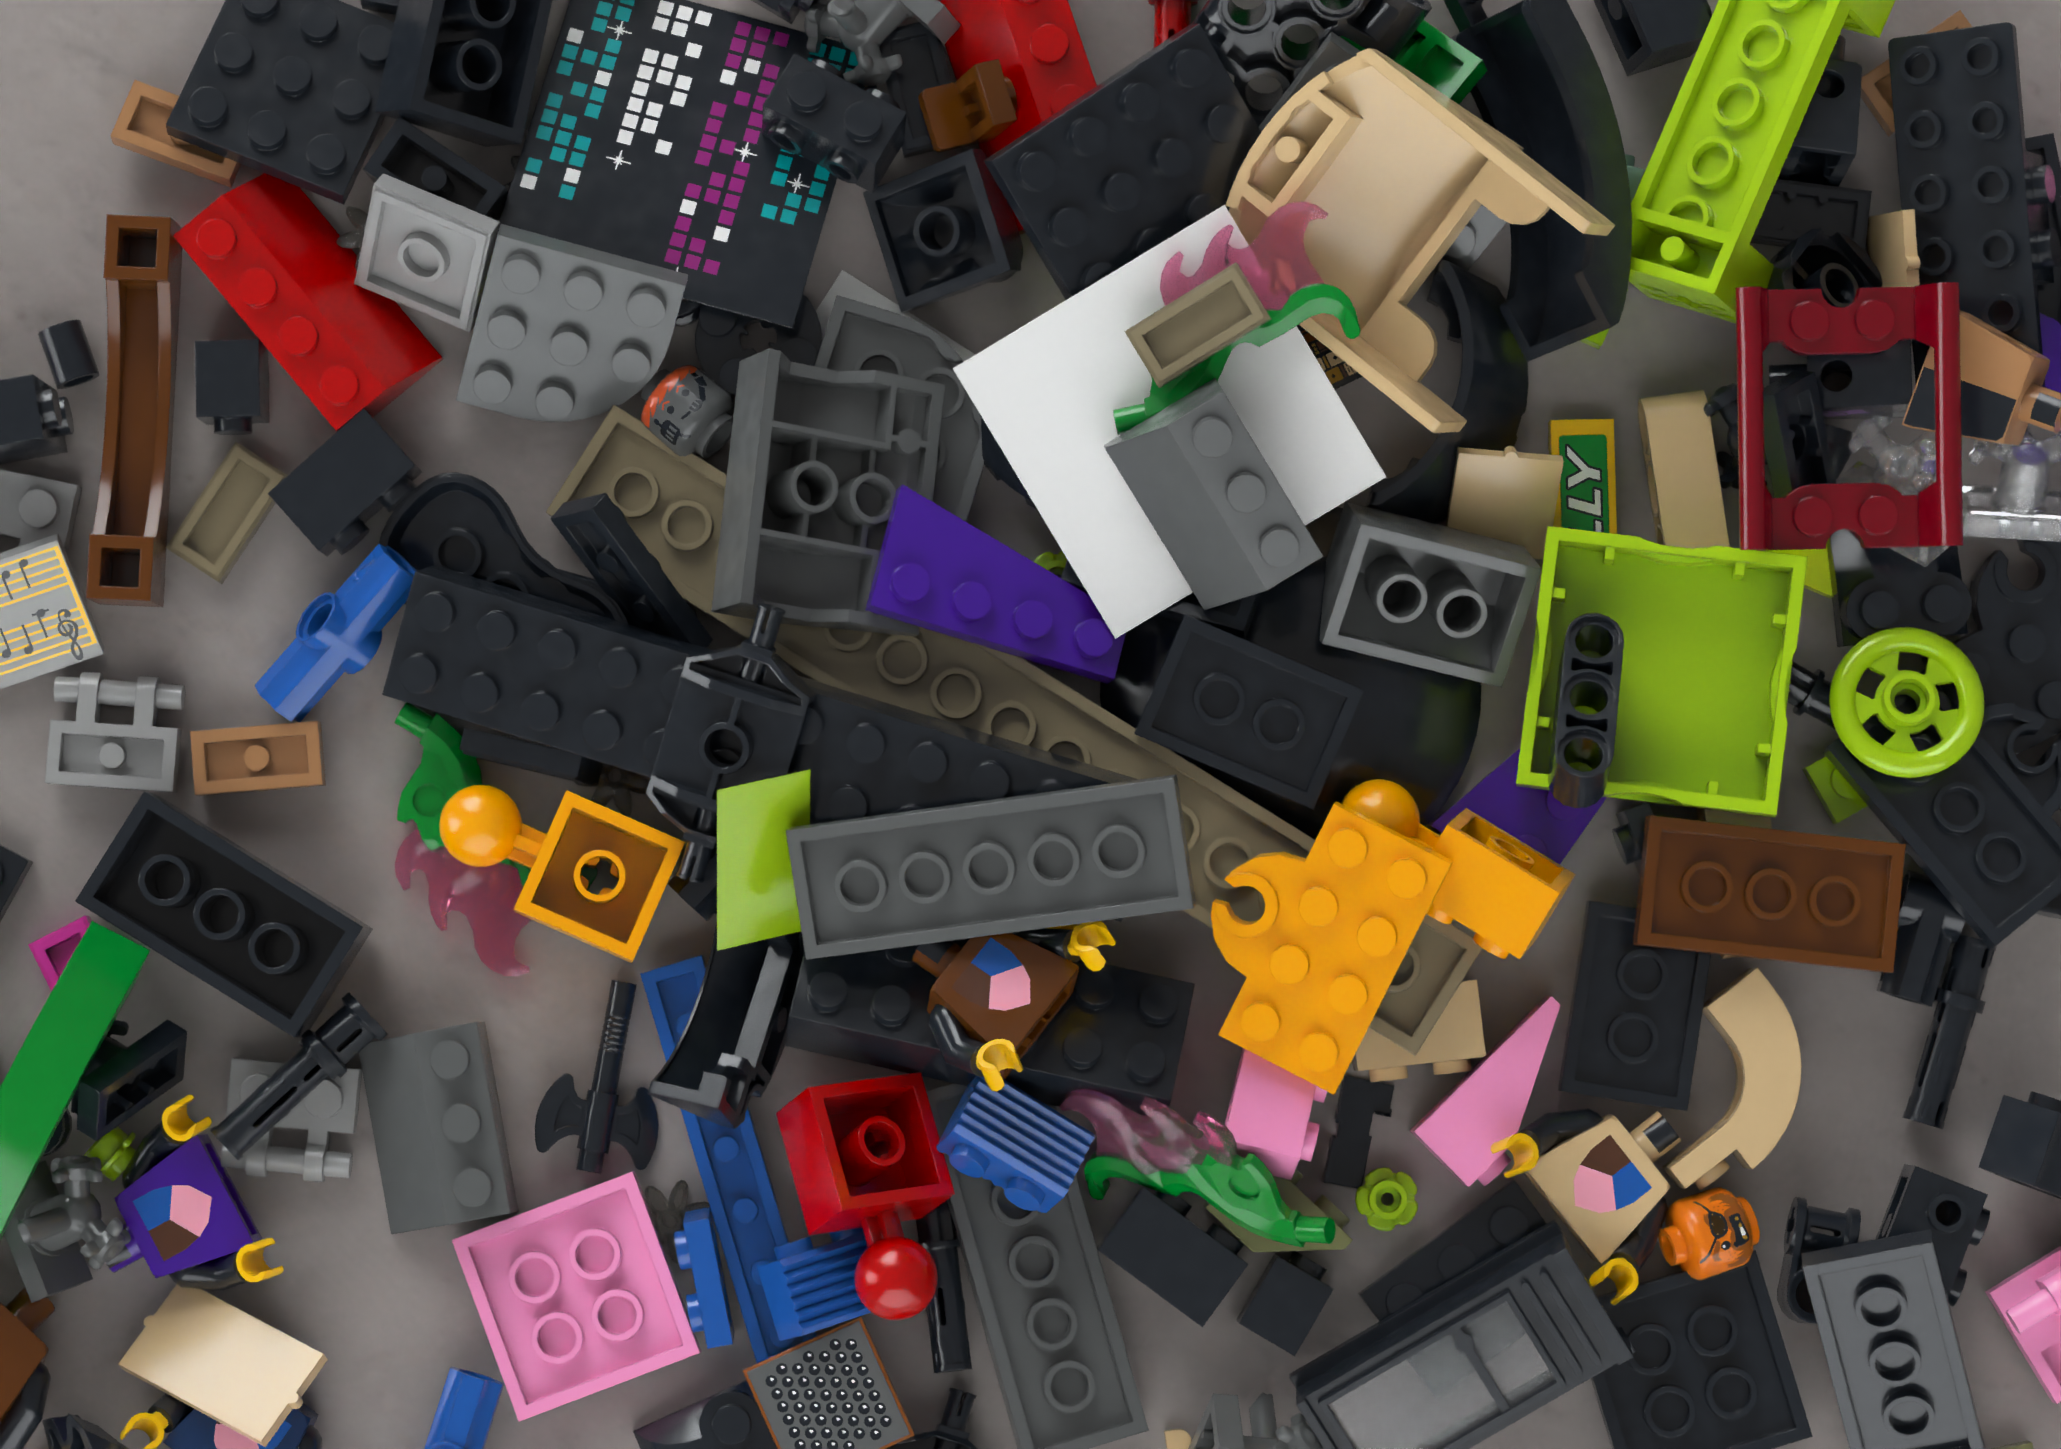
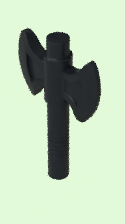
(600, 1117)

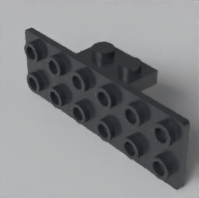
(1970, 176)

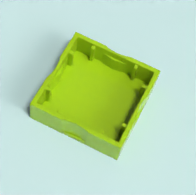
(1699, 672)

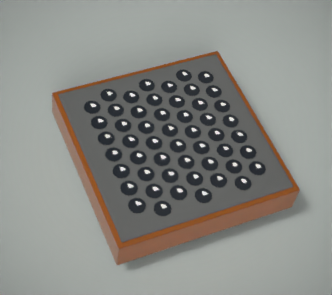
(830, 1393)

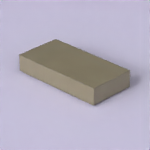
(1198, 325)
(227, 513)

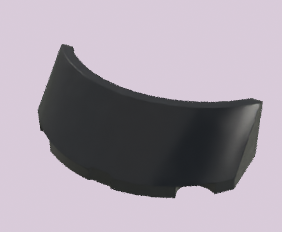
(1488, 396)
(733, 1030)

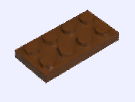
(1769, 894)

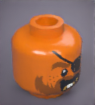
(1709, 1233)

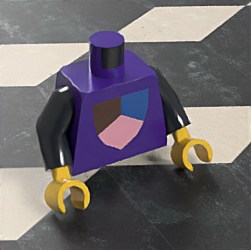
(187, 1210)

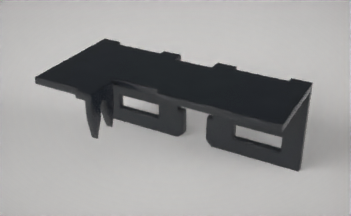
(1354, 1110)

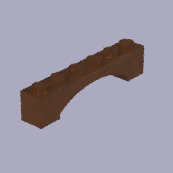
(142, 340)

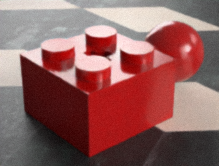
(869, 1162)

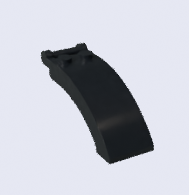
(1554, 104)

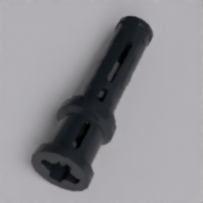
(321, 1055)

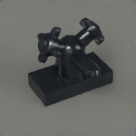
(1793, 433)
(128, 1078)

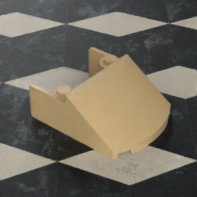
(1399, 186)

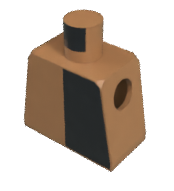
(1998, 387)

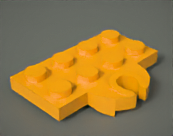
(1325, 942)

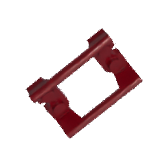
(1866, 326)

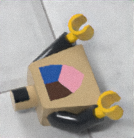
(1599, 1184)

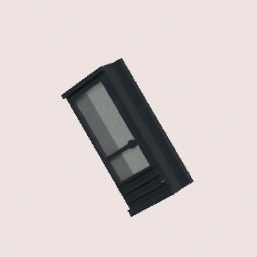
(1465, 1355)

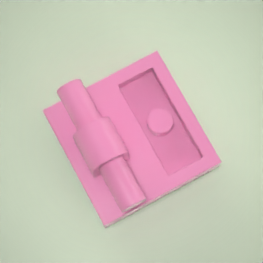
(2032, 1313)

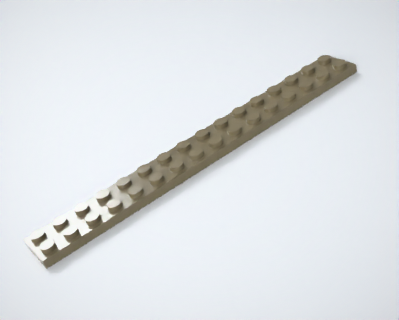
(677, 515)

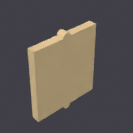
(1894, 248)
(1505, 495)

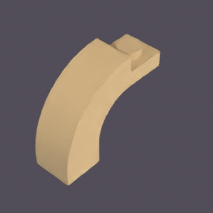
(1767, 1081)

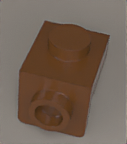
(970, 109)

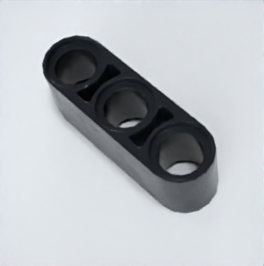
(1576, 734)

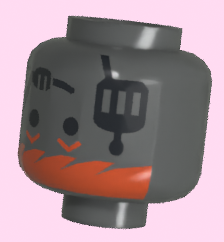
(688, 411)

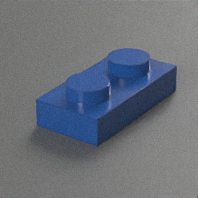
(710, 1305)

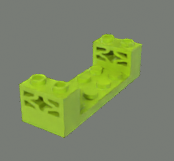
(1730, 145)

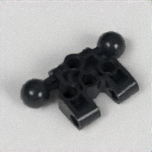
(1255, 43)

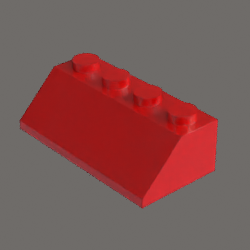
(1036, 51)
(298, 295)

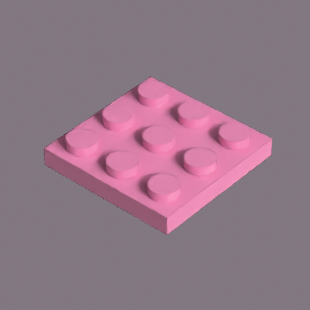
(576, 1296)

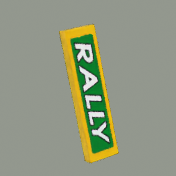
(1588, 474)

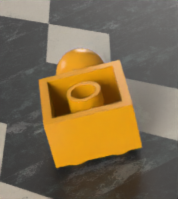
(486, 827)
(1494, 880)

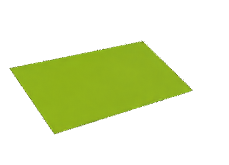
(753, 858)

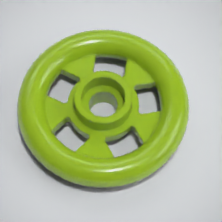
(1944, 666)

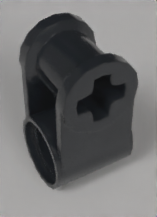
(1801, 1239)

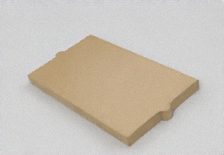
(223, 1362)

